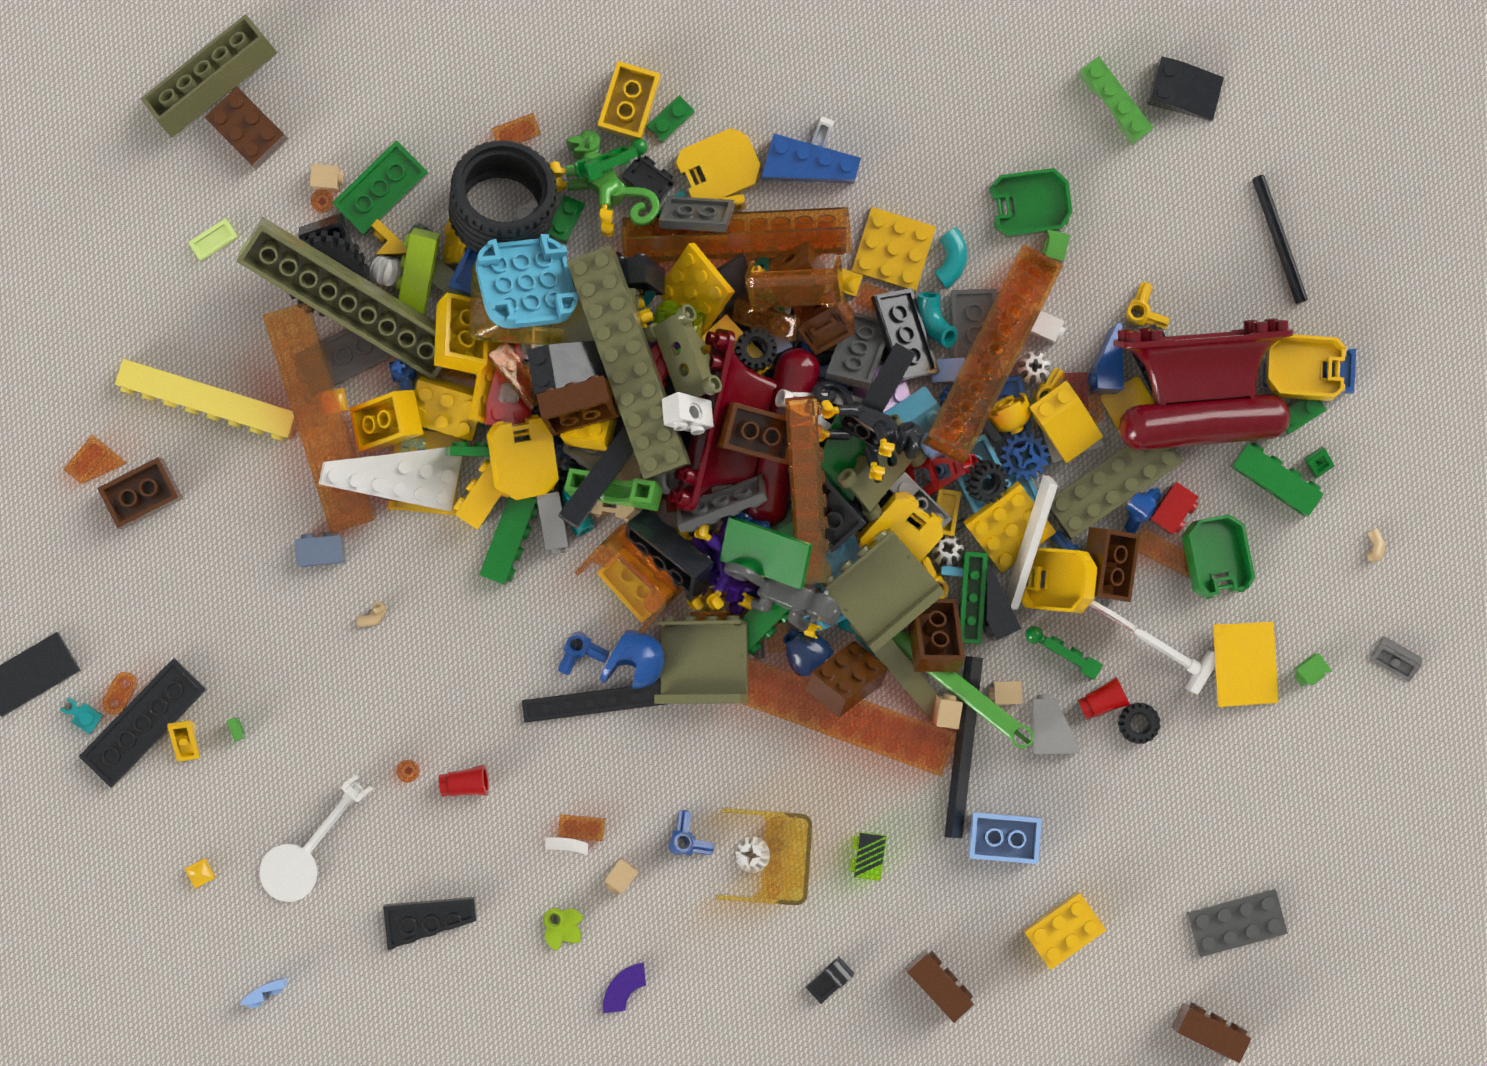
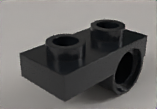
(830, 979)

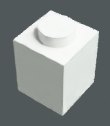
(1048, 327)

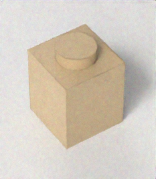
(326, 177)
(1006, 692)
(947, 711)
(620, 876)

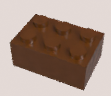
(246, 127)
(577, 405)
(754, 433)
(140, 493)
(1116, 561)
(937, 638)
(846, 679)
(940, 985)
(1212, 1031)

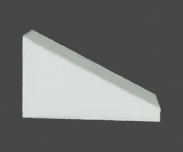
(822, 132)

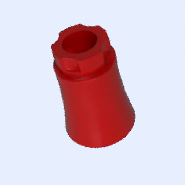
(1104, 699)
(465, 782)

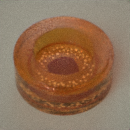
(322, 201)
(408, 771)

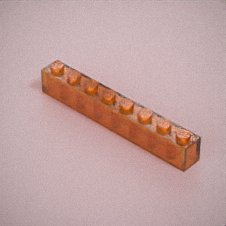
(807, 482)

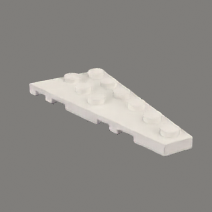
(409, 477)

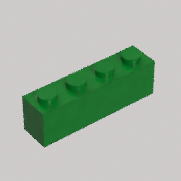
(1277, 480)
(508, 539)
(972, 596)
(763, 625)

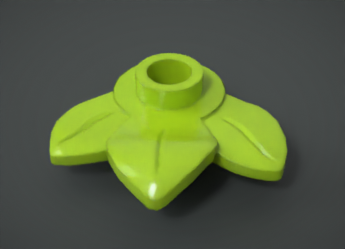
(564, 929)

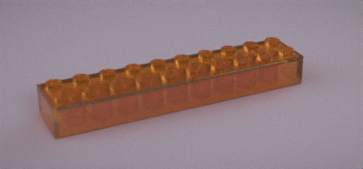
(748, 232)
(992, 354)
(316, 409)
(863, 725)

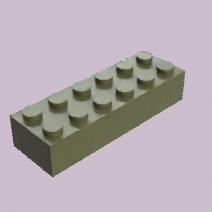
(208, 76)
(1110, 486)

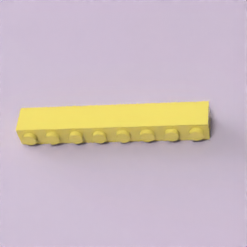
(206, 399)

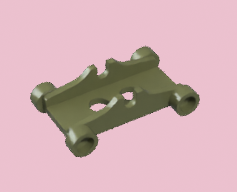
(681, 330)
(870, 491)

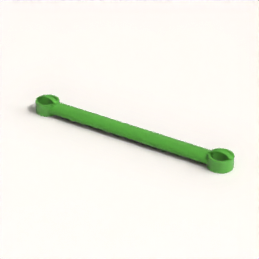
(972, 697)

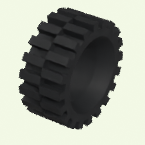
(339, 250)

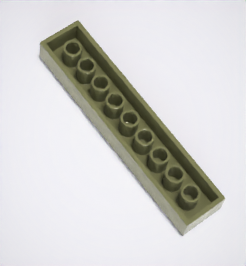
(341, 295)
(627, 361)

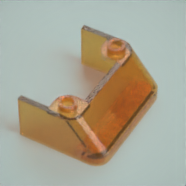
(794, 287)
(619, 547)

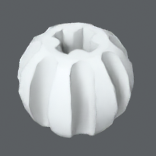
(385, 270)
(1027, 370)
(945, 556)

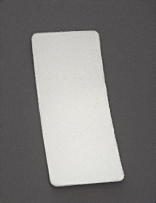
(559, 843)

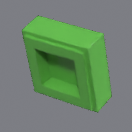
(236, 729)

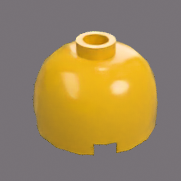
(1010, 414)

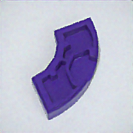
(622, 986)

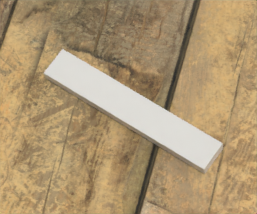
(1031, 541)

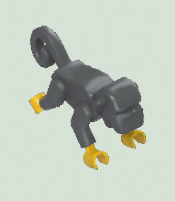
(798, 601)

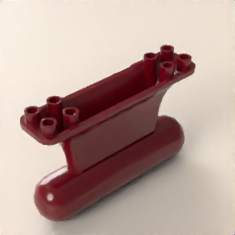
(1204, 387)
(714, 466)

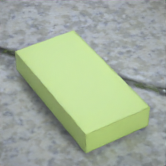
(213, 239)

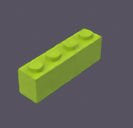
(418, 268)

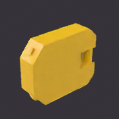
(726, 164)
(1296, 367)
(525, 466)
(895, 517)
(1068, 581)

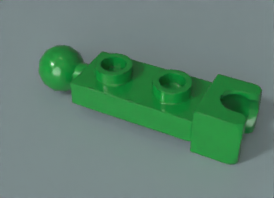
(595, 167)
(1088, 666)

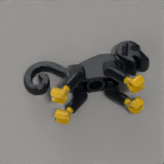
(868, 425)

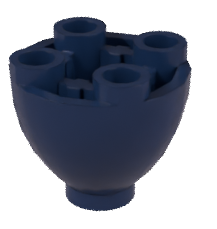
(805, 652)

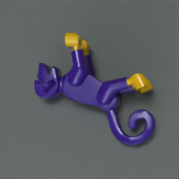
(713, 547)

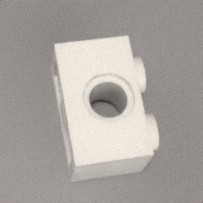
(687, 413)

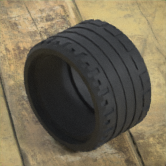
(507, 161)

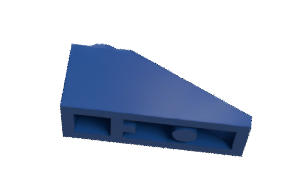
(1107, 369)

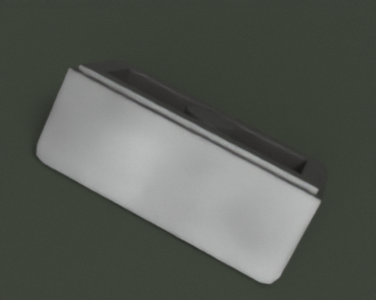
(1396, 658)

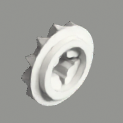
(759, 848)

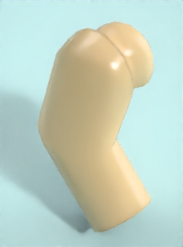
(1379, 546)
(374, 617)

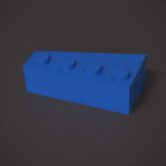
(806, 162)

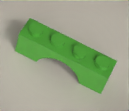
(1109, 90)
(632, 493)

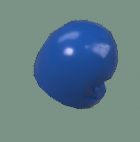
(642, 653)

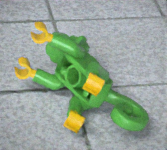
(608, 187)

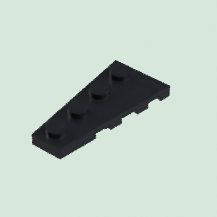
(734, 273)
(425, 918)

